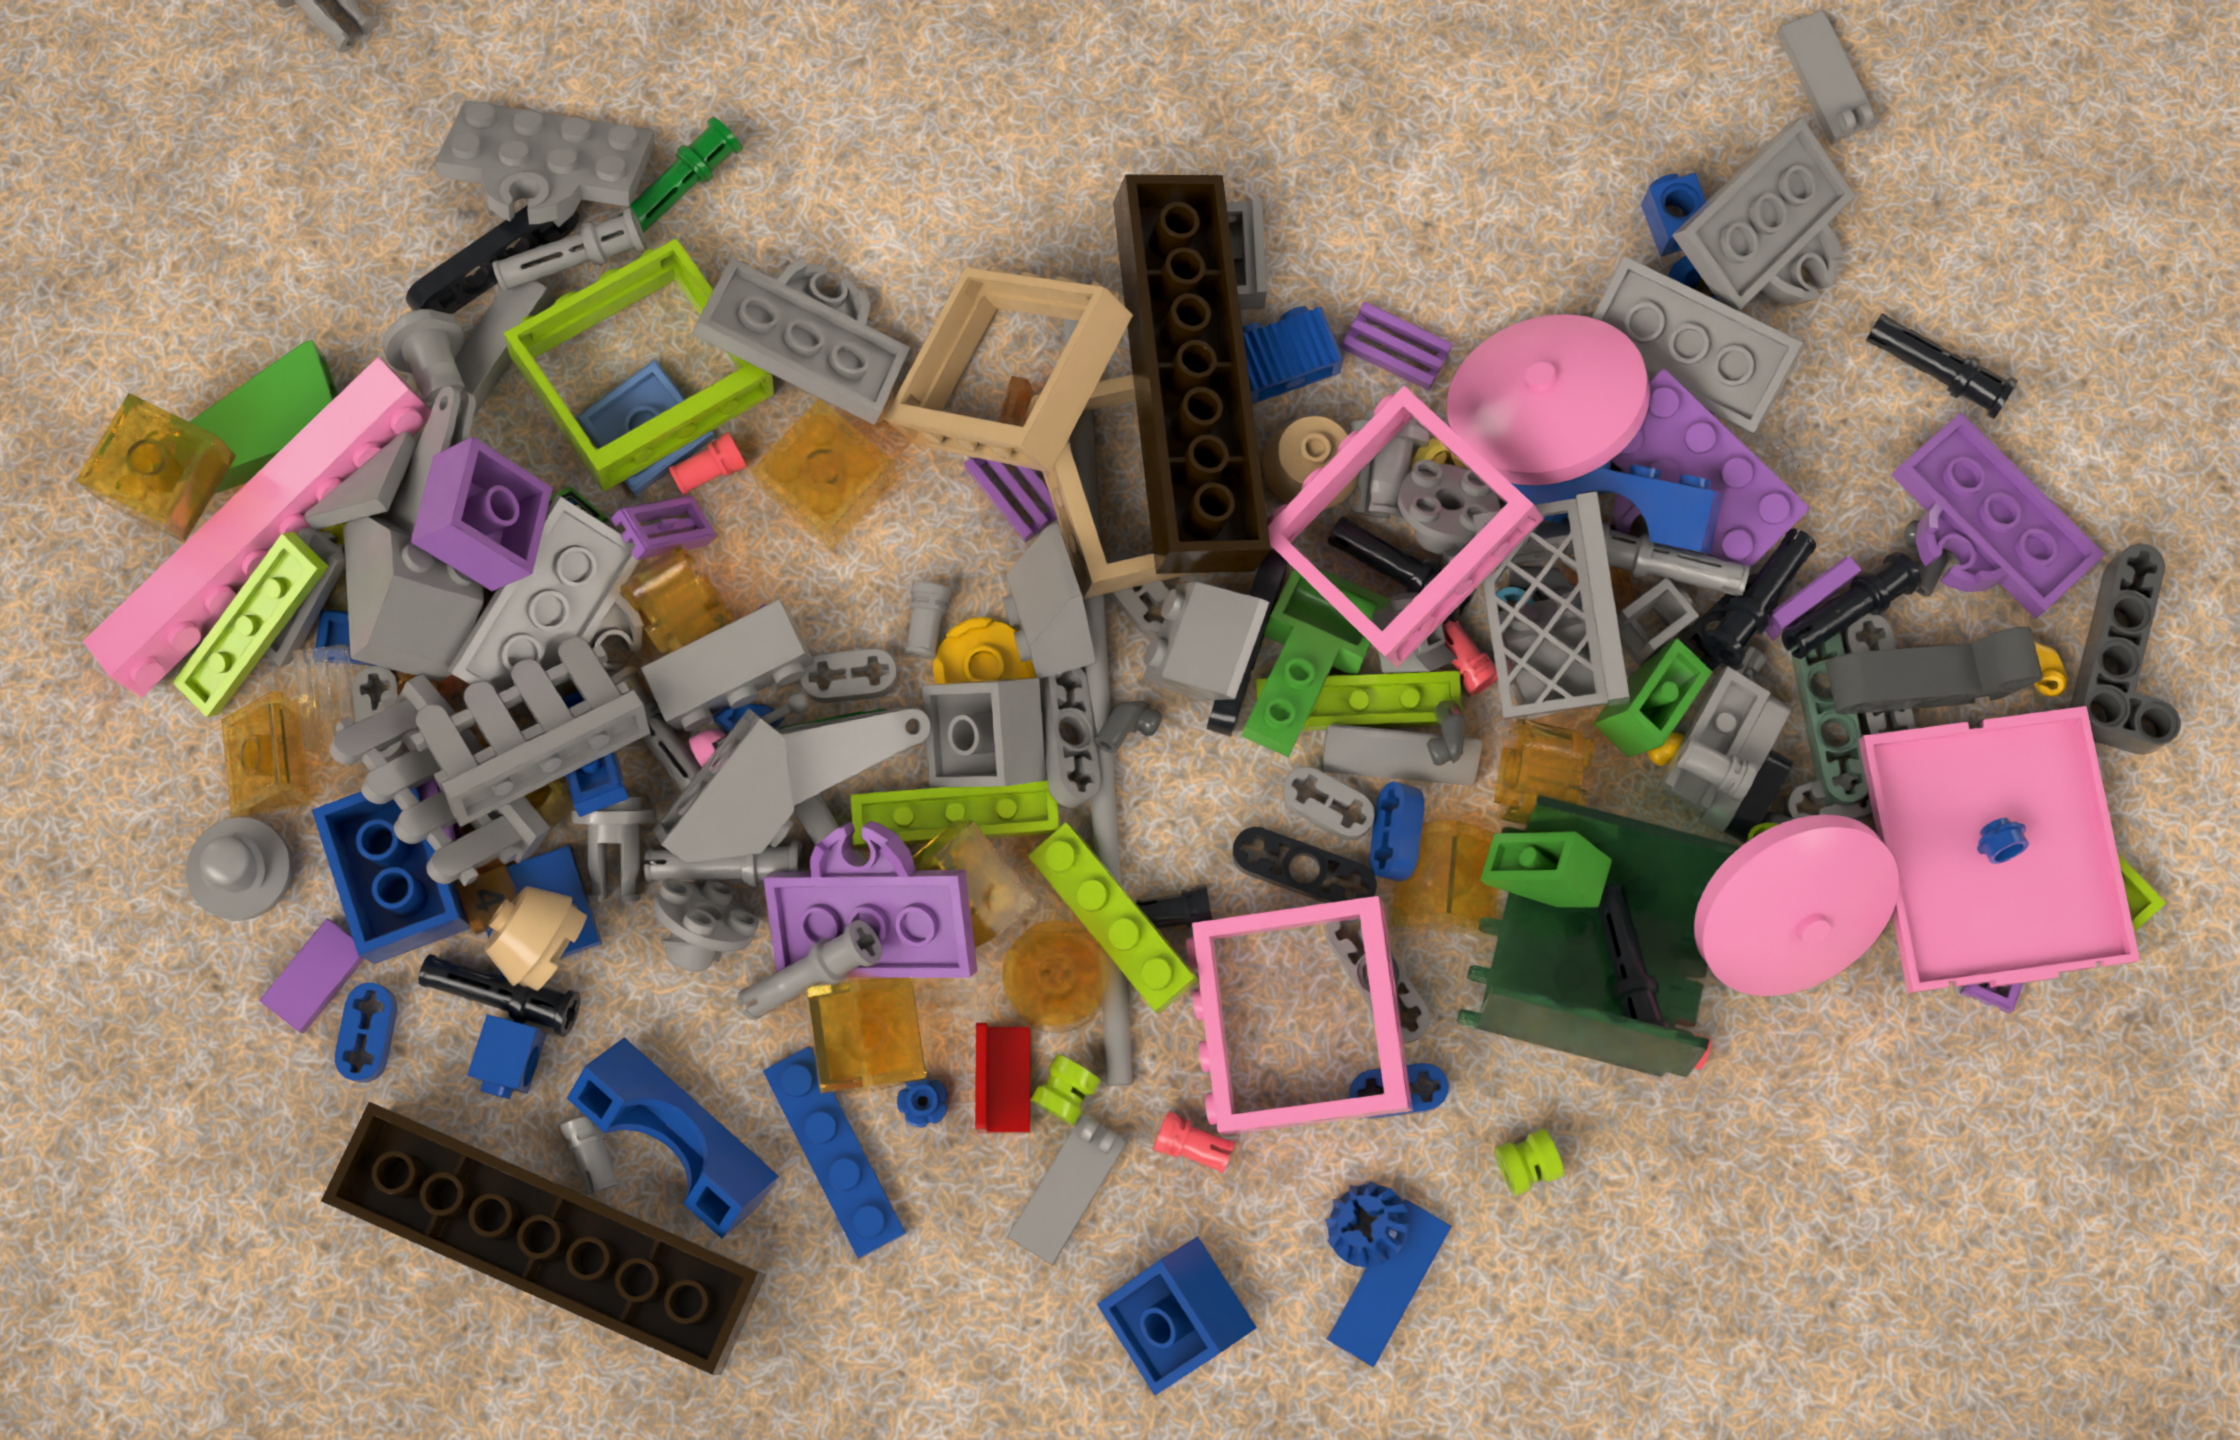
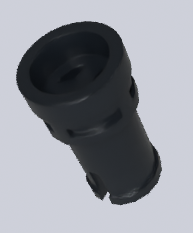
(1178, 909)

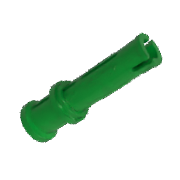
(692, 166)

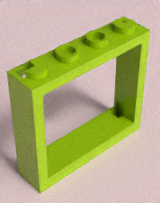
(667, 431)

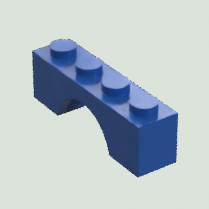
(1674, 513)
(632, 1094)

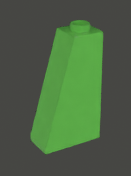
(269, 410)

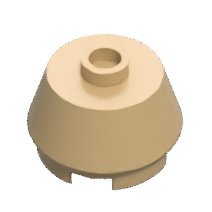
(1299, 450)
(532, 935)

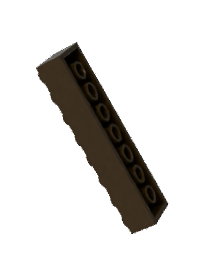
(1190, 375)
(544, 1238)

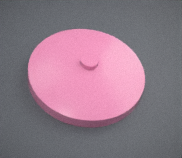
(1550, 398)
(1796, 905)

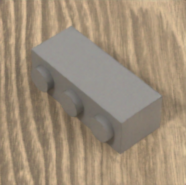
(728, 667)

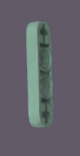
(1821, 711)

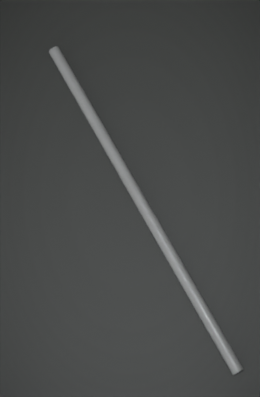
(1103, 804)

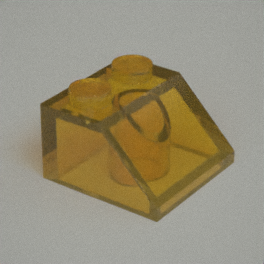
(993, 888)

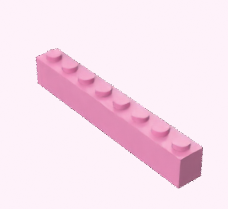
(208, 571)

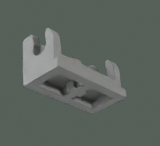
(1248, 252)

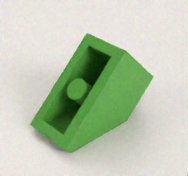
(1657, 700)
(1547, 868)

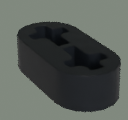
(1760, 795)

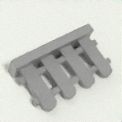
(540, 754)
(505, 833)

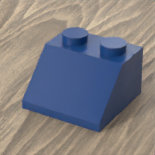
(1176, 1315)

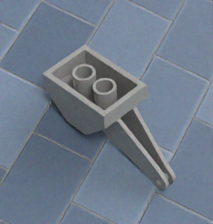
(401, 600)
(761, 772)

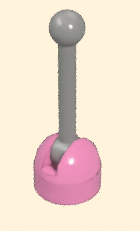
(707, 741)

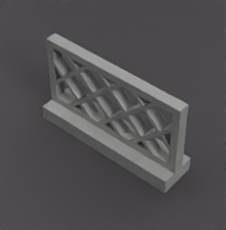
(1597, 613)

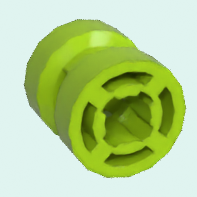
(1065, 1089)
(1529, 1161)

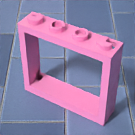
(1462, 573)
(1385, 1007)

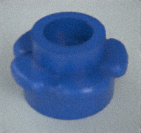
(2002, 840)
(919, 1115)

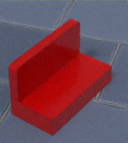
(1003, 1080)

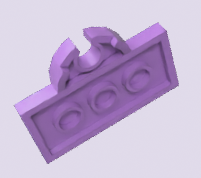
(1689, 440)
(1992, 520)
(914, 912)

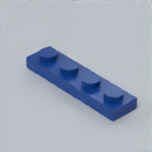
(834, 1154)

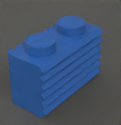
(1290, 353)

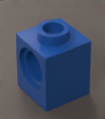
(1670, 191)
(506, 1056)

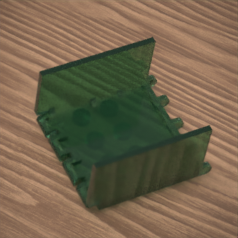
(1552, 963)

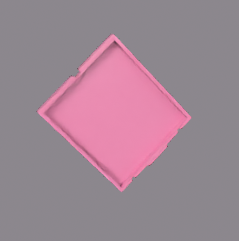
(2014, 920)

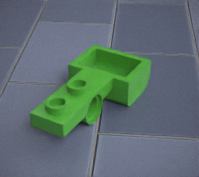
(1313, 642)

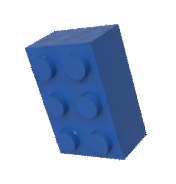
(385, 881)

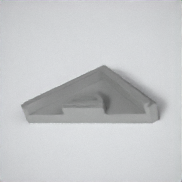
(368, 489)

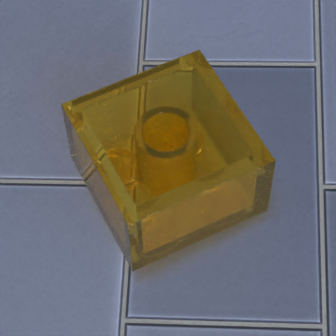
(156, 467)
(825, 474)

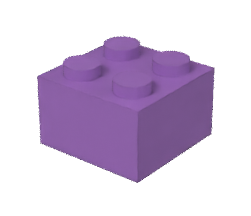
(482, 514)

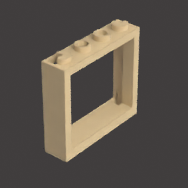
(953, 340)
(1075, 519)

